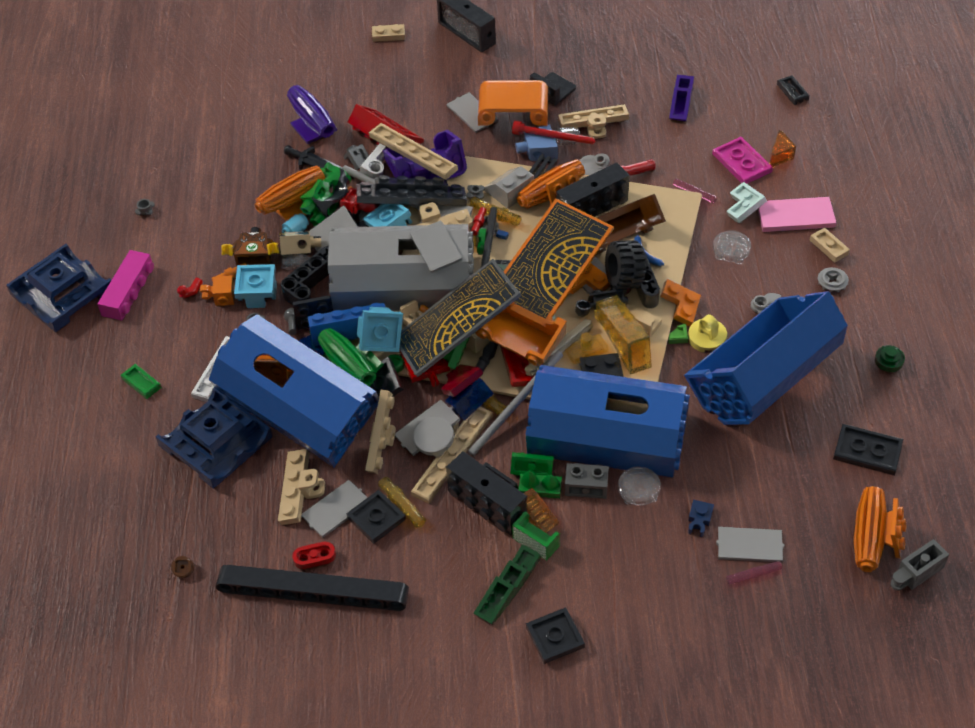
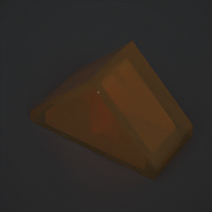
(783, 150)

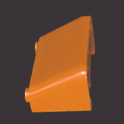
(513, 97)
(525, 333)

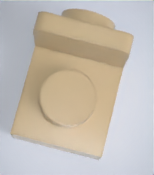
(649, 322)

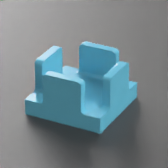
(388, 216)
(255, 284)
(380, 329)

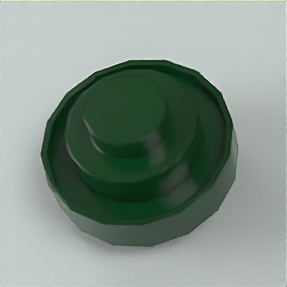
(889, 358)

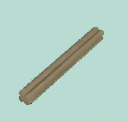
(567, 341)

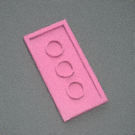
(796, 214)

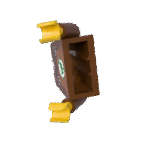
(251, 248)

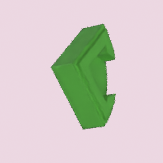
(679, 335)

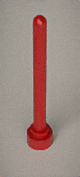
(520, 128)

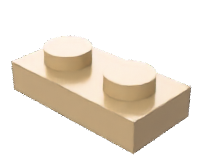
(388, 32)
(829, 245)

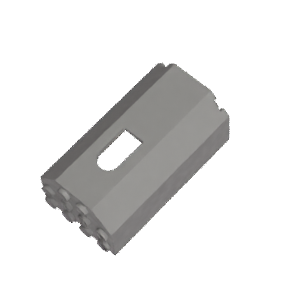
(368, 270)

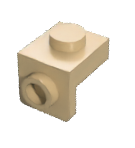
(410, 312)

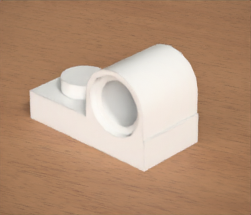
(374, 163)

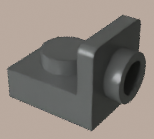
(357, 155)

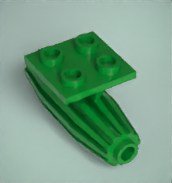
(346, 356)

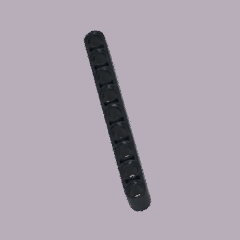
(312, 587)

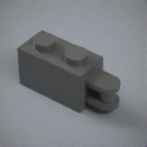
(920, 566)

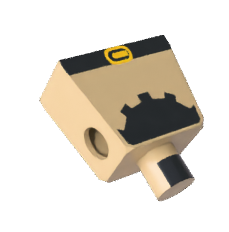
(290, 245)

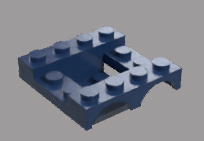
(38, 287)
(230, 440)

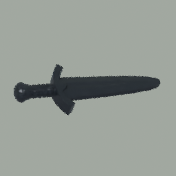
(308, 157)

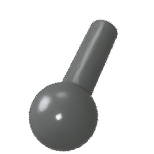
(289, 316)

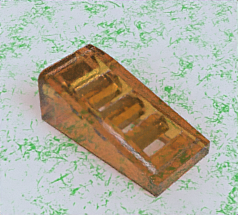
(534, 499)

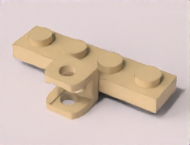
(594, 119)
(428, 218)
(382, 432)
(298, 485)

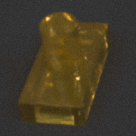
(587, 346)

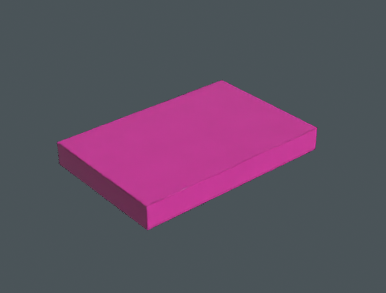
(742, 160)

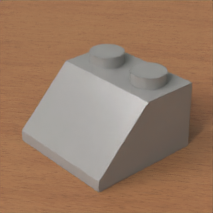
(507, 186)

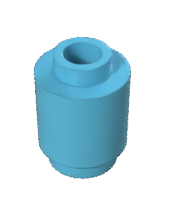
(297, 223)

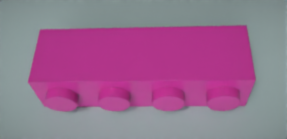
(125, 285)

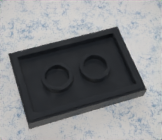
(868, 449)

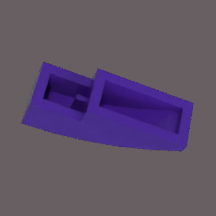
(681, 97)

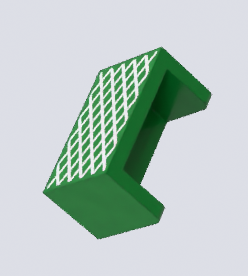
(534, 538)

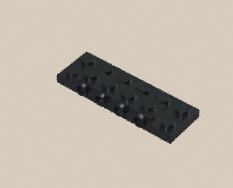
(411, 191)

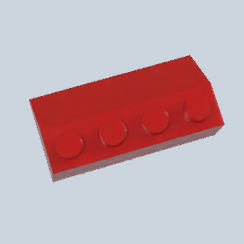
(366, 119)

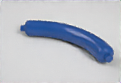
(653, 260)

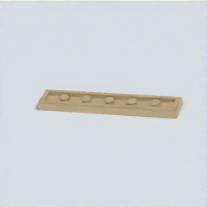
(413, 151)
(464, 438)

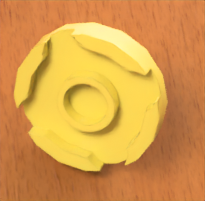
(707, 334)

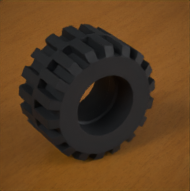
(625, 264)

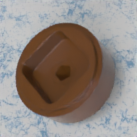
(182, 567)

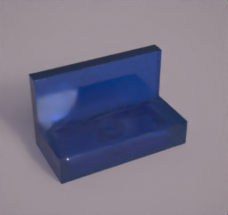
(470, 398)

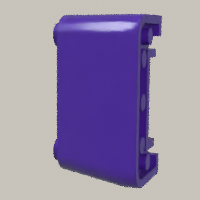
(445, 144)

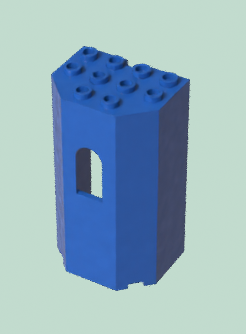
(767, 357)
(315, 408)
(573, 426)

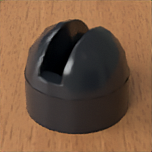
(582, 308)

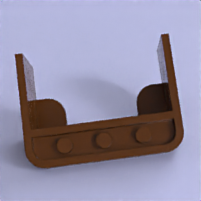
(632, 218)

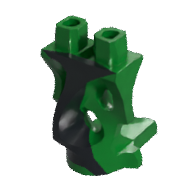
(320, 199)

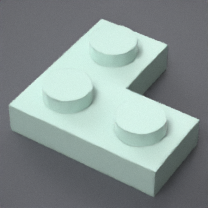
(747, 202)

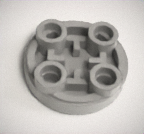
(433, 435)

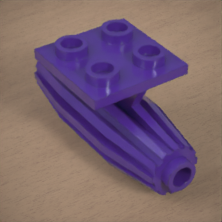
(314, 119)

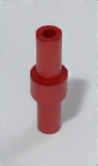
(478, 221)

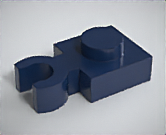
(700, 516)

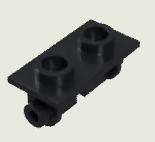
(598, 295)

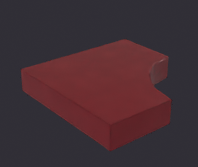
(460, 378)

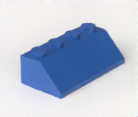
(342, 321)

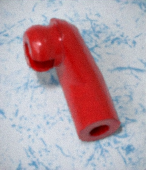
(190, 291)

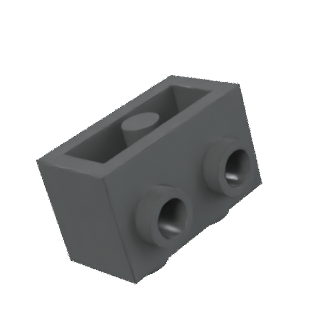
(586, 480)

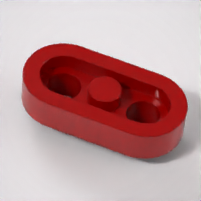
(313, 554)

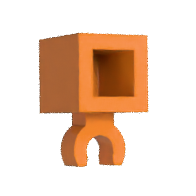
(221, 291)

